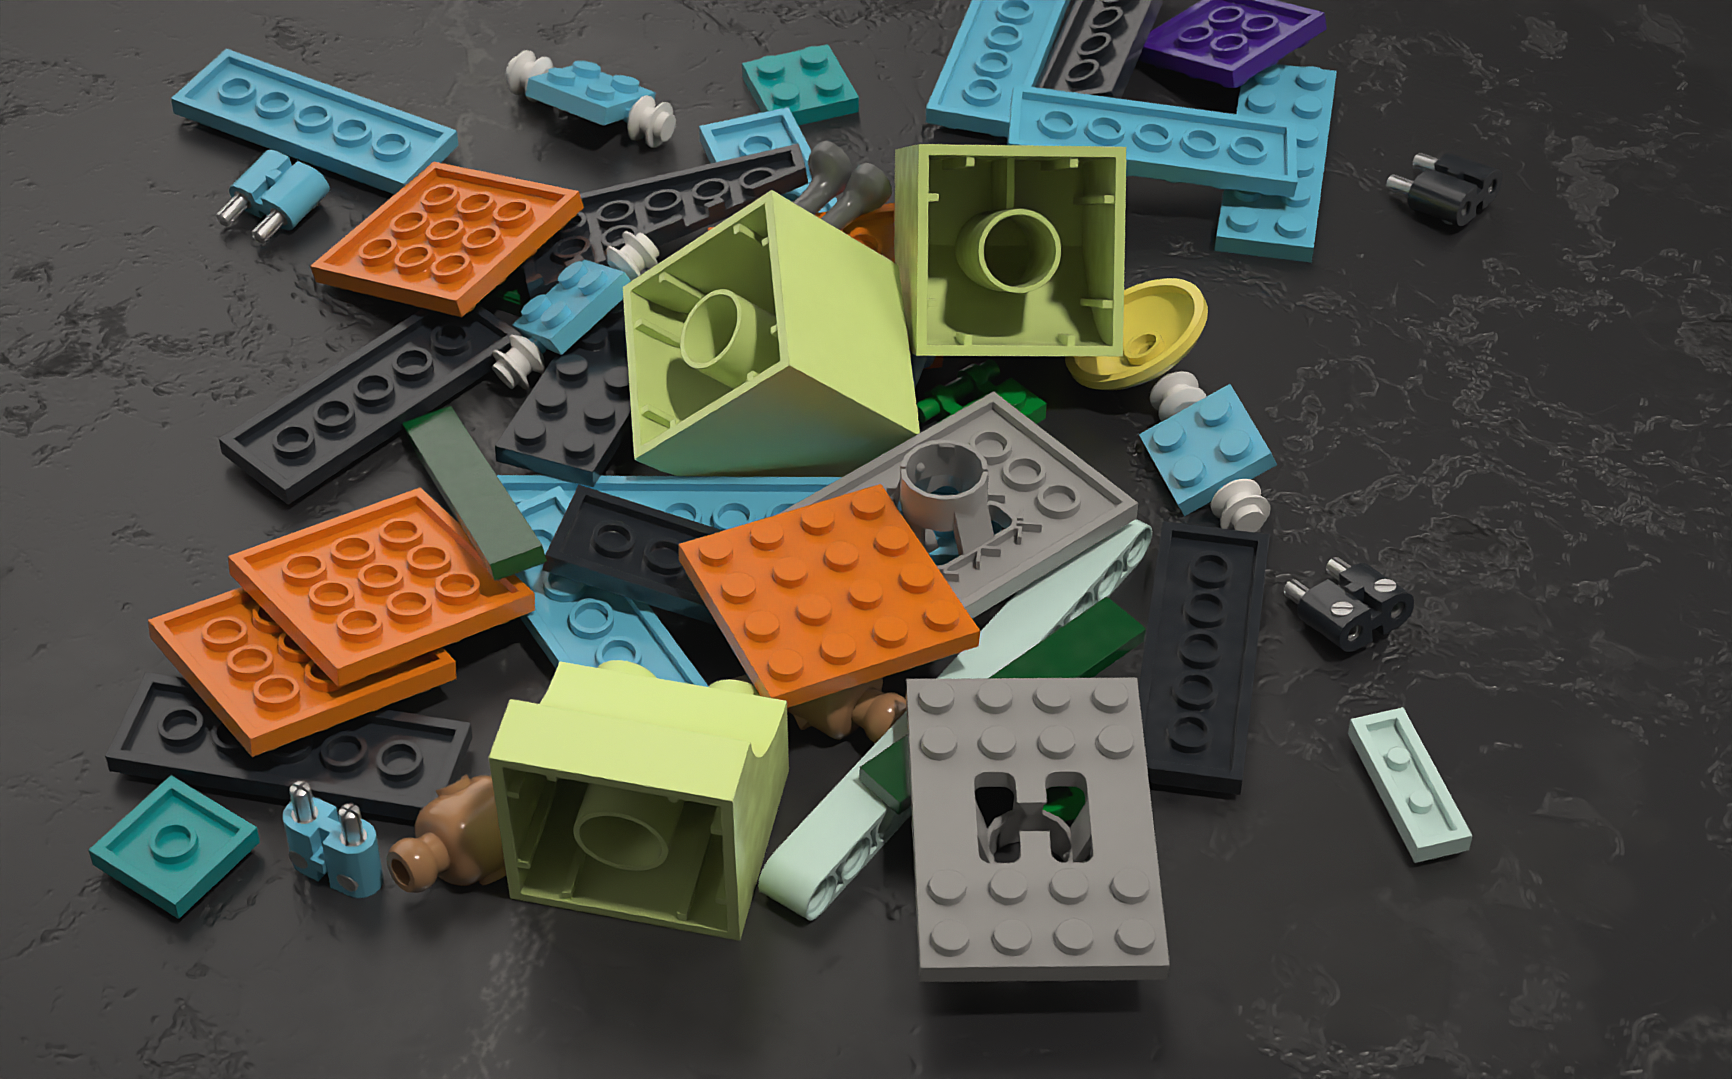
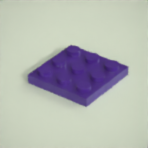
(1231, 38)

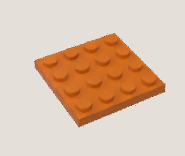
(447, 238)
(378, 586)
(827, 596)
(265, 682)

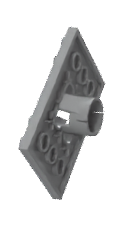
(1006, 475)
(1038, 913)

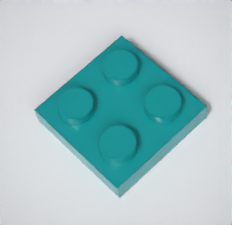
(804, 81)
(174, 846)

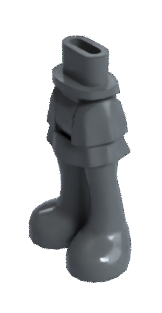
(831, 175)

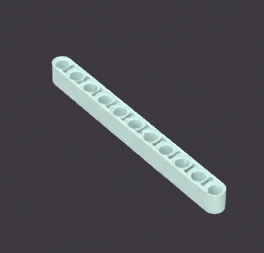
(856, 823)

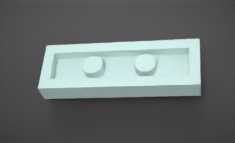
(1409, 785)

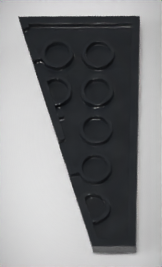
(662, 209)

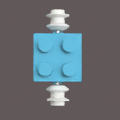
(592, 95)
(571, 308)
(1209, 451)

